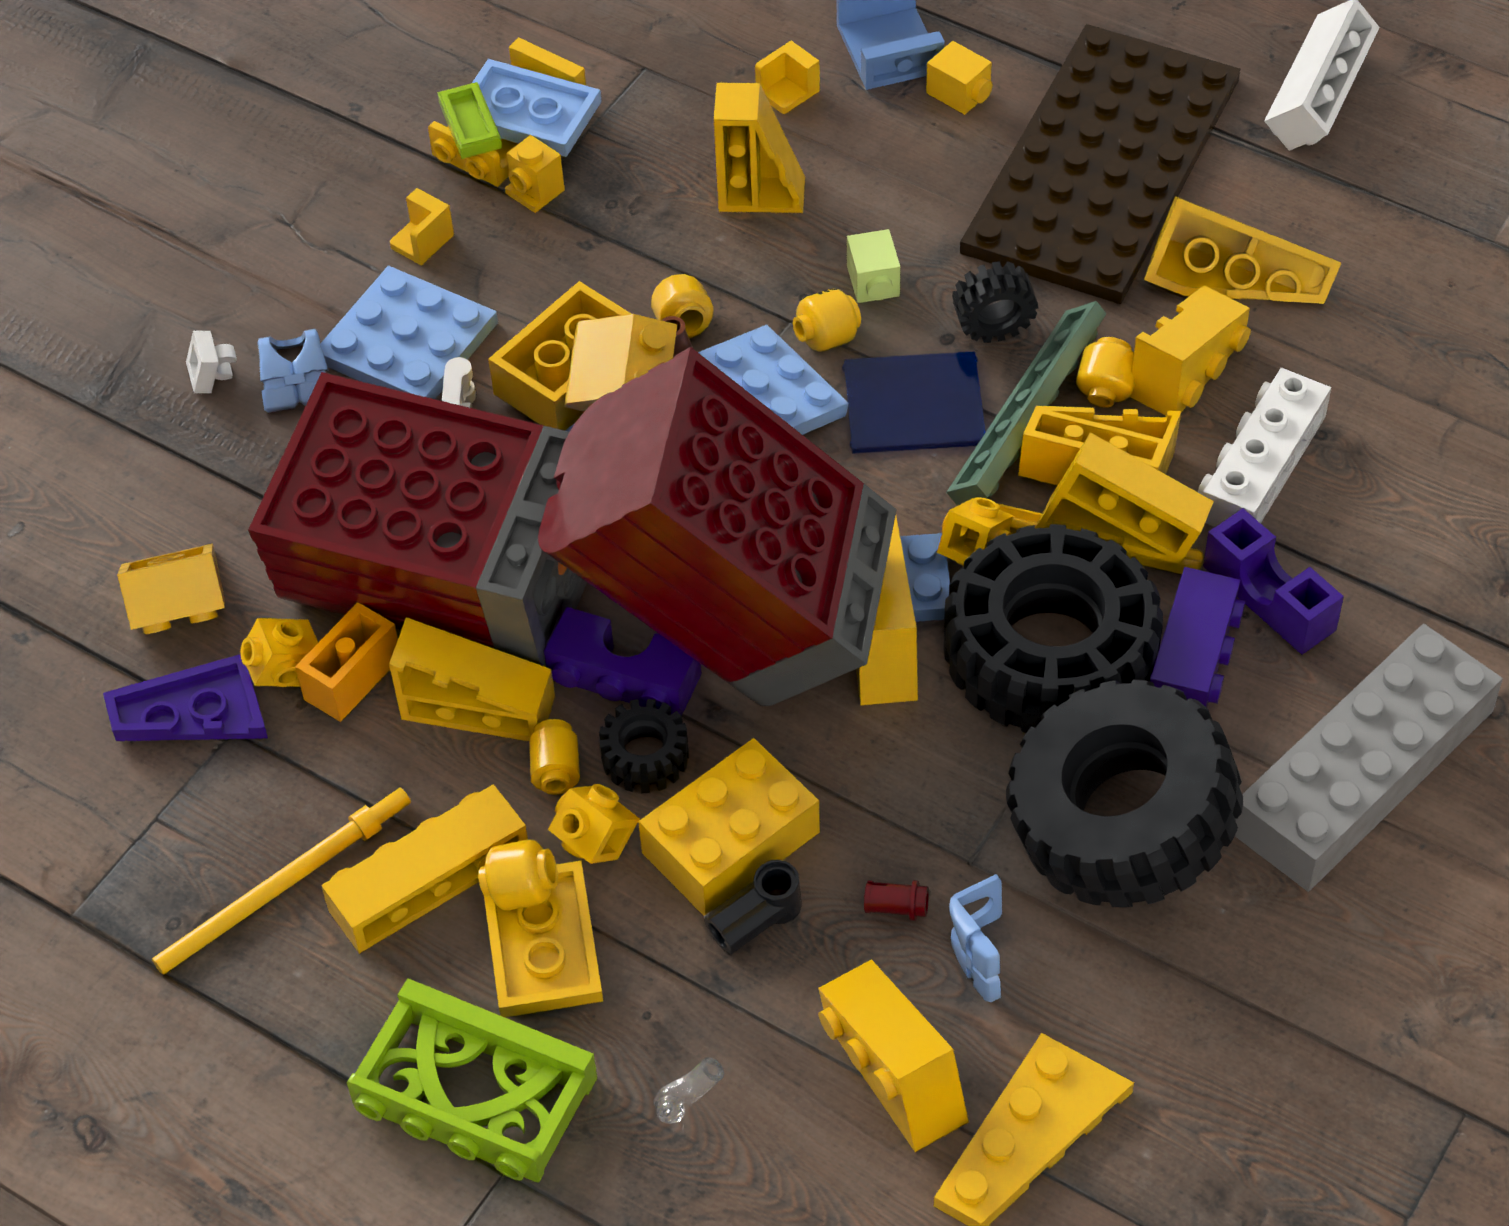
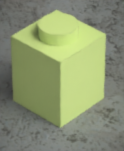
(873, 266)

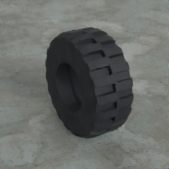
(1057, 574)
(1144, 850)

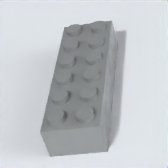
(1366, 756)

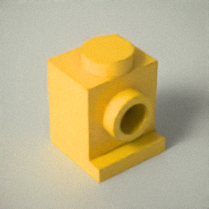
(534, 174)

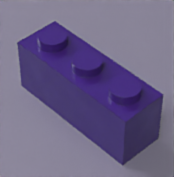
(1198, 635)

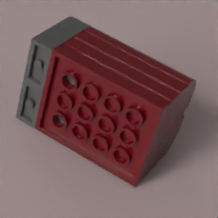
(417, 516)
(721, 529)

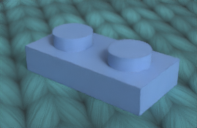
(926, 575)

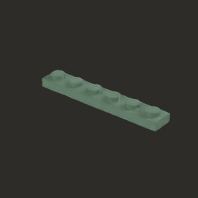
(1037, 387)

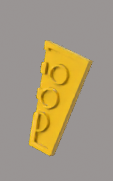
(1030, 1126)

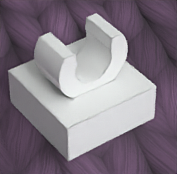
(208, 361)

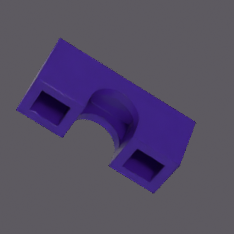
(1297, 608)
(584, 659)

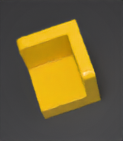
(788, 76)
(428, 227)

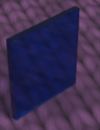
(914, 402)

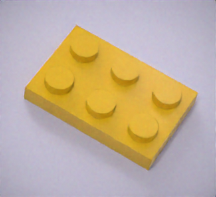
(545, 950)

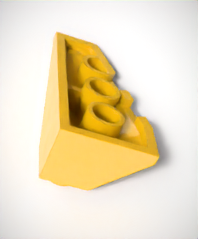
(1235, 259)

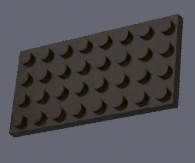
(1101, 163)

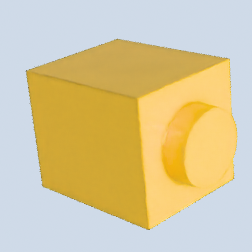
(959, 77)

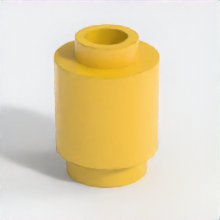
(554, 757)

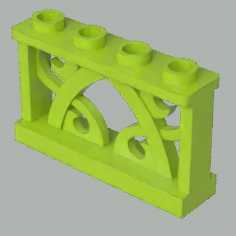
(510, 1043)

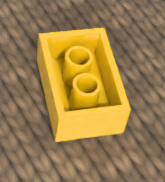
(536, 362)
(729, 825)

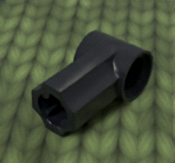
(754, 909)

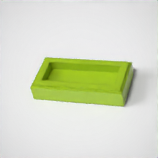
(469, 120)

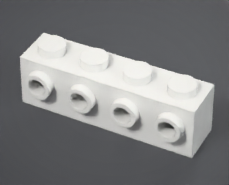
(1322, 75)
(1266, 447)

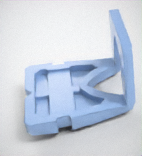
(287, 381)
(972, 948)

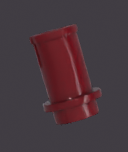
(897, 899)

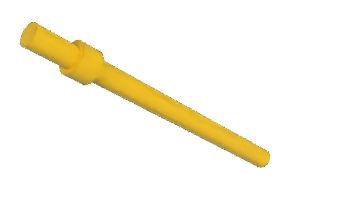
(362, 824)

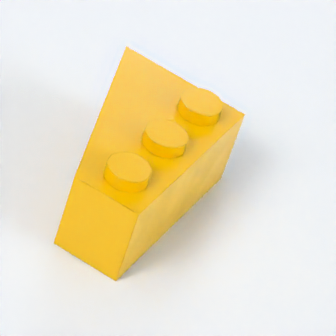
(467, 684)

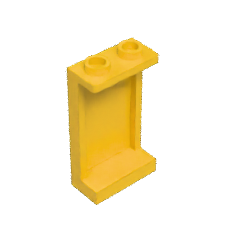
(494, 164)

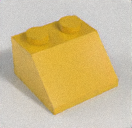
(613, 353)
(172, 588)

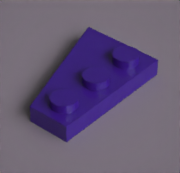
(189, 705)

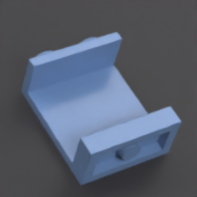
(886, 40)

